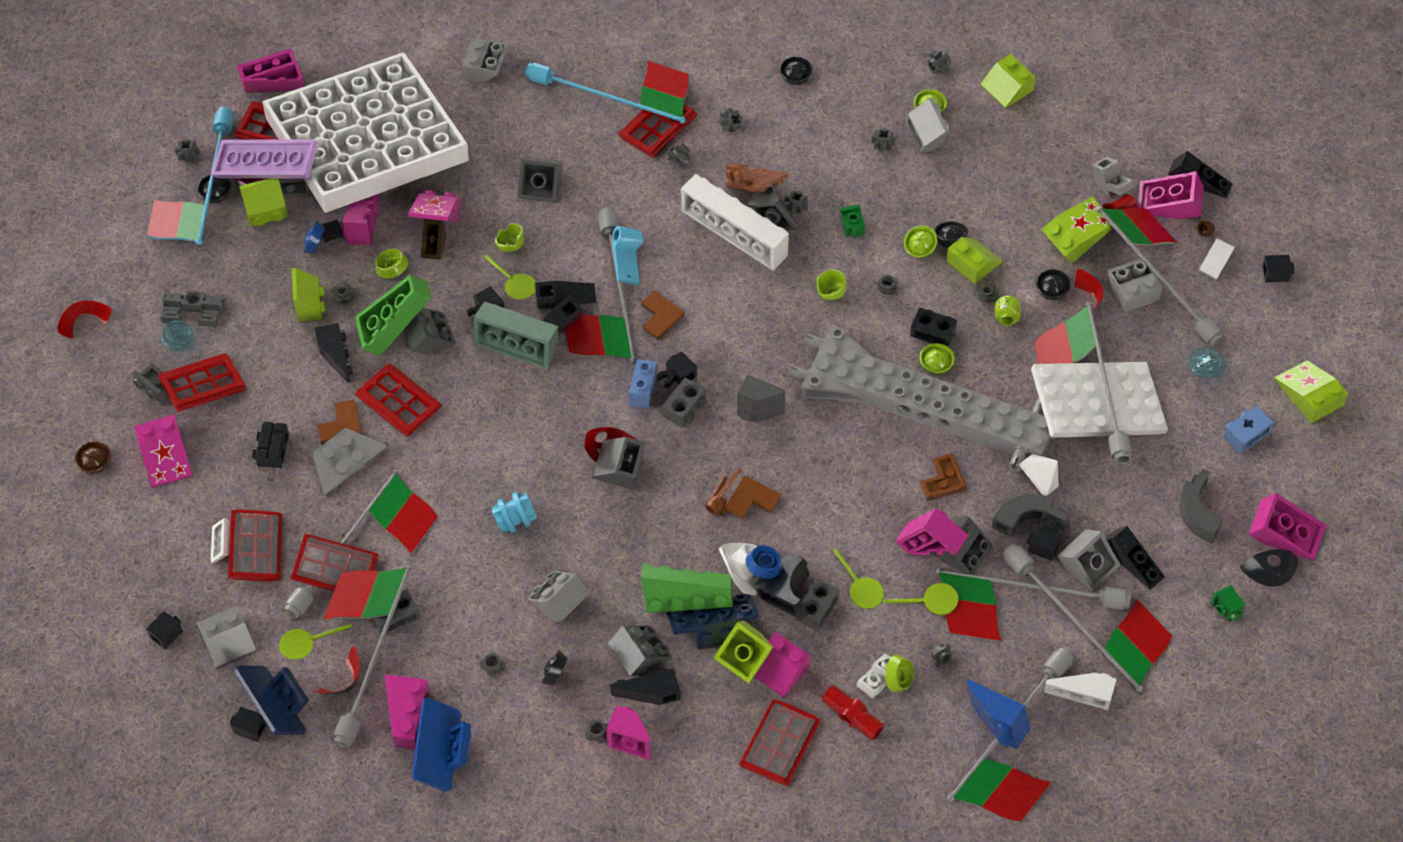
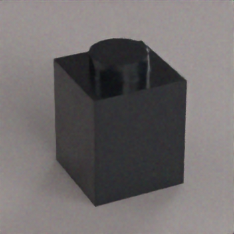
(1277, 268)
(164, 629)
(248, 724)

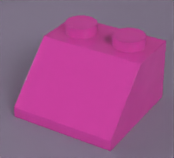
(783, 665)
(628, 733)

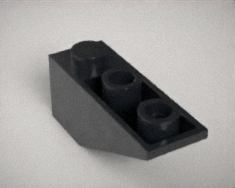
(1211, 180)
(552, 293)
(565, 314)
(331, 347)
(1134, 557)
(651, 688)

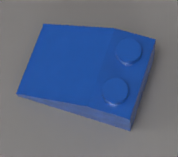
(1002, 715)

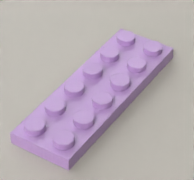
(265, 158)

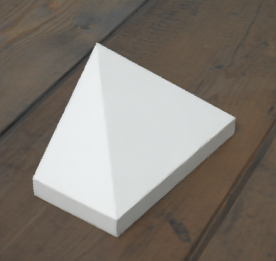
(1042, 473)
(220, 540)

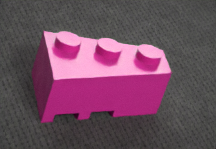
(271, 73)
(360, 220)
(931, 534)
(404, 705)

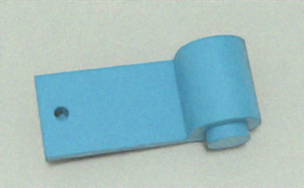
(625, 243)

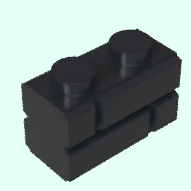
(272, 445)

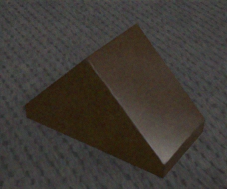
(433, 238)

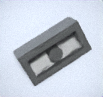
(294, 188)

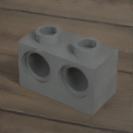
(681, 401)
(821, 606)
(401, 616)

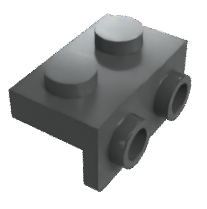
(150, 382)

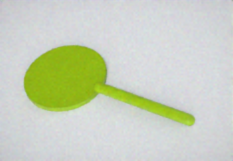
(517, 286)
(864, 591)
(938, 599)
(299, 642)

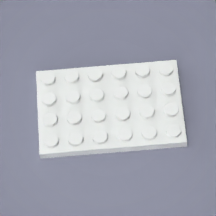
(1078, 404)

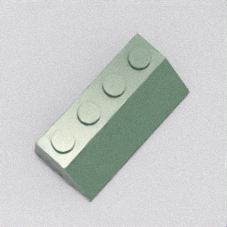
(515, 335)

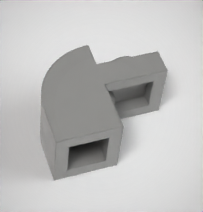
(1109, 177)

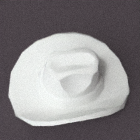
(734, 559)

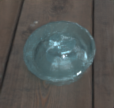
(181, 340)
(1205, 362)

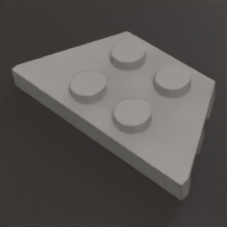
(343, 457)

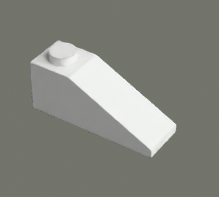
(1089, 688)

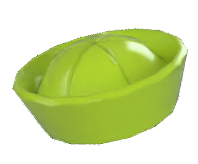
(937, 96)
(920, 241)
(391, 263)
(937, 358)
(899, 673)

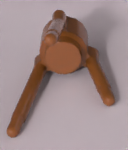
(716, 502)

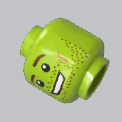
(1007, 310)

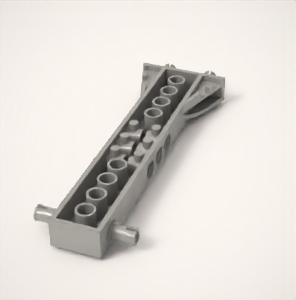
(852, 375)

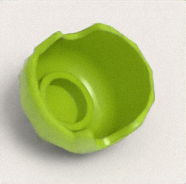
(513, 234)
(830, 281)

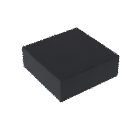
(332, 231)

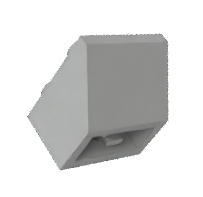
(483, 59)
(927, 126)
(1134, 285)
(558, 595)

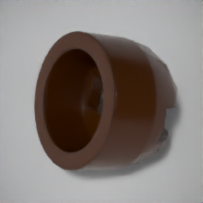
(1205, 225)

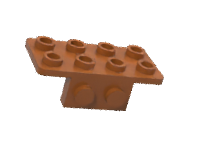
(754, 180)

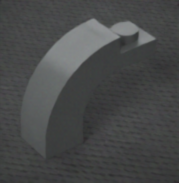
(1028, 507)
(1194, 514)

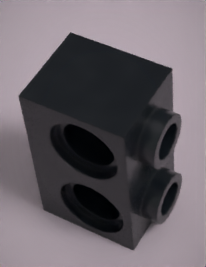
(933, 328)

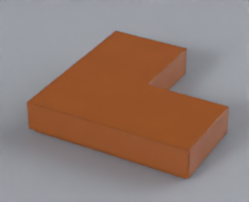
(665, 314)
(346, 418)
(948, 479)
(749, 493)

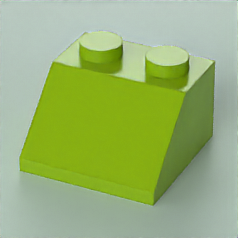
(1009, 81)
(264, 201)
(972, 258)
(307, 296)
(744, 651)

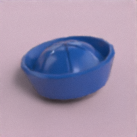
(313, 238)
(764, 562)

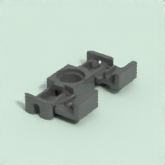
(207, 306)

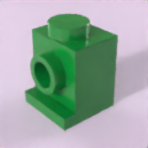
(852, 221)
(1228, 603)

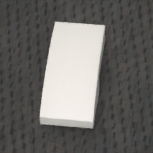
(1216, 259)
(874, 680)

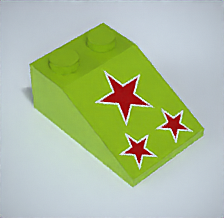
(1077, 229)
(1312, 390)

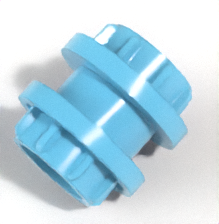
(514, 512)

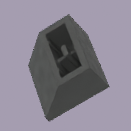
(428, 332)
(619, 461)
(972, 550)
(639, 649)

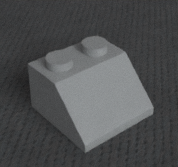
(1089, 559)
(226, 636)

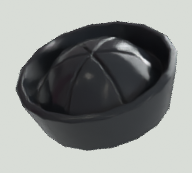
(795, 70)
(219, 191)
(950, 232)
(1053, 284)
(554, 668)

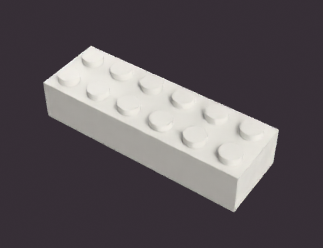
(734, 222)

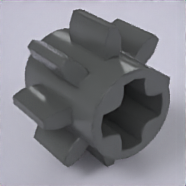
(939, 62)
(730, 120)
(883, 139)
(187, 150)
(678, 155)
(796, 202)

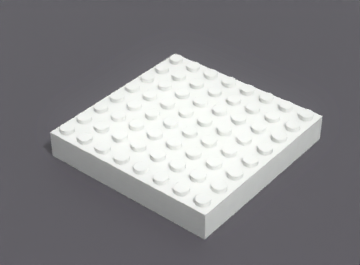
(372, 130)

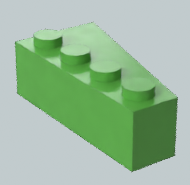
(391, 313)
(684, 590)

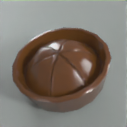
(92, 457)

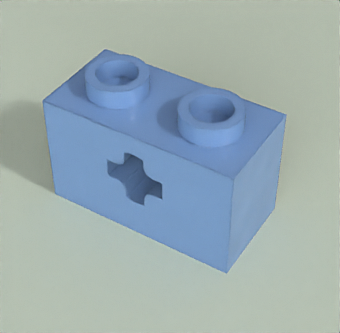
(643, 383)
(1248, 429)

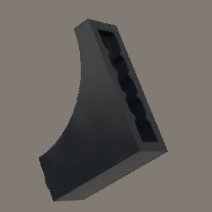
(783, 588)

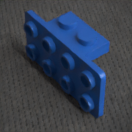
(440, 744)

